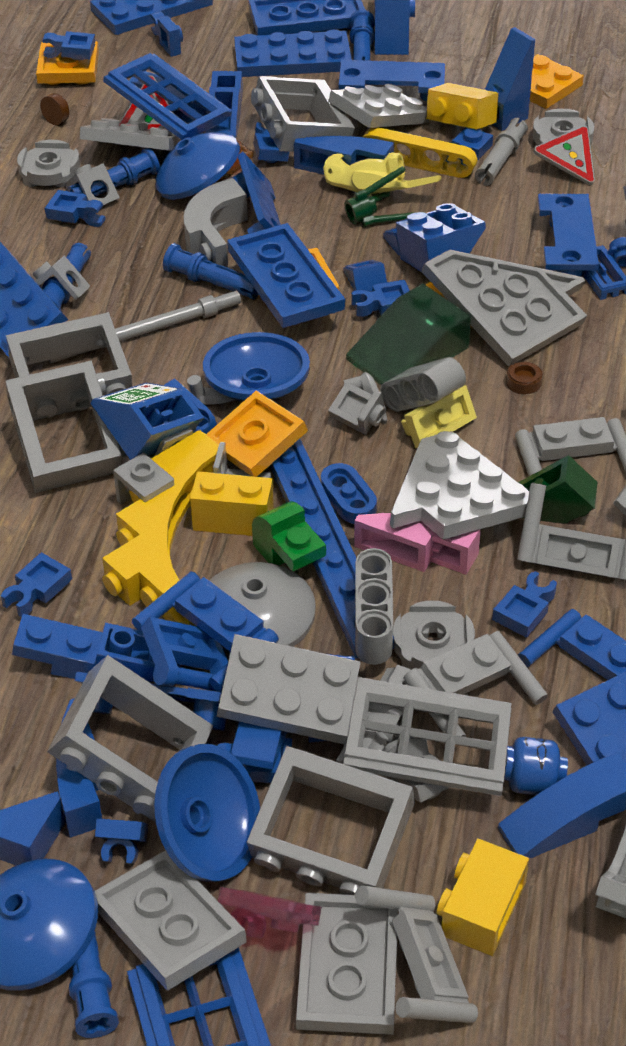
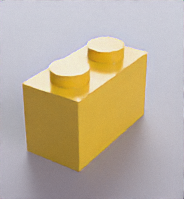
(462, 105)
(229, 502)
(483, 896)

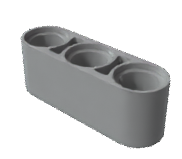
(423, 384)
(373, 606)

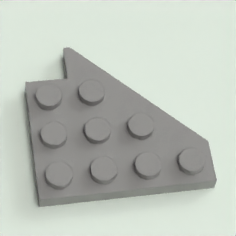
(508, 302)
(456, 489)

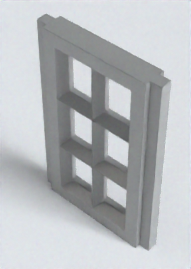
(421, 769)

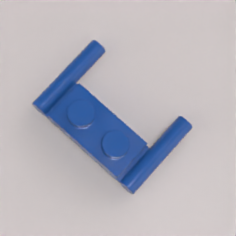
(211, 612)
(585, 641)

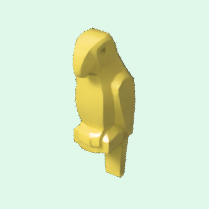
(368, 171)

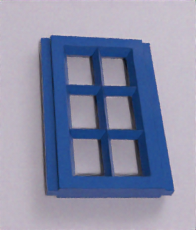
(163, 115)
(239, 998)

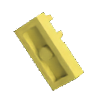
(444, 415)

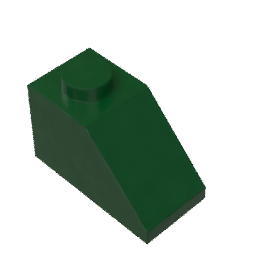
(568, 491)

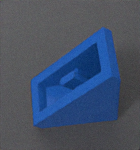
(30, 828)

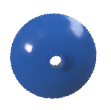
(196, 164)
(256, 363)
(206, 812)
(50, 926)

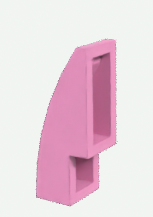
(416, 543)

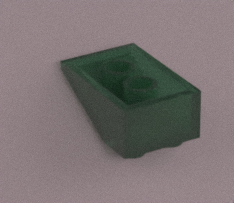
(411, 333)

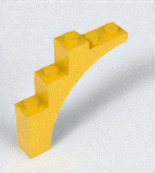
(147, 528)

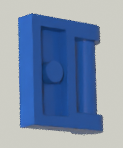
(186, 645)

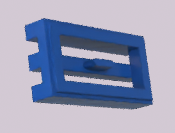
(600, 281)

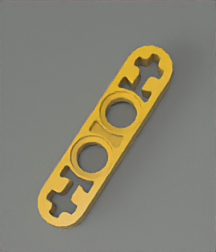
(418, 157)

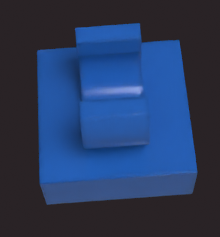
(119, 833)

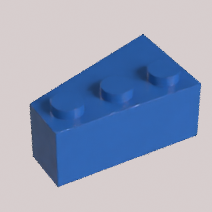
(393, 26)

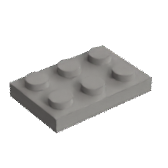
(379, 106)
(129, 134)
(289, 689)
(168, 920)
(347, 967)

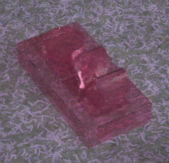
(254, 906)

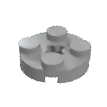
(558, 123)
(37, 171)
(426, 618)

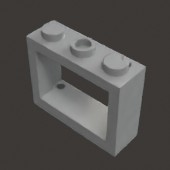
(279, 93)
(65, 340)
(72, 469)
(142, 703)
(344, 782)

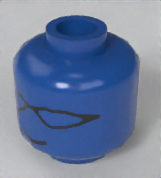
(534, 765)

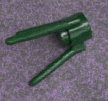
(364, 205)

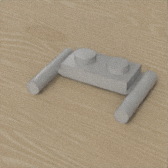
(571, 439)
(568, 547)
(472, 667)
(427, 955)

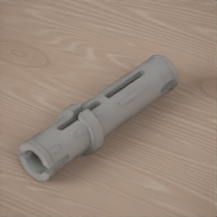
(505, 145)

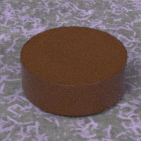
(54, 108)
(524, 378)

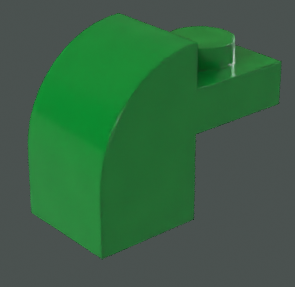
(286, 537)

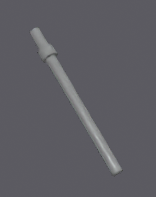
(205, 307)

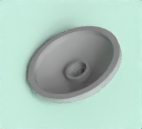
(274, 596)

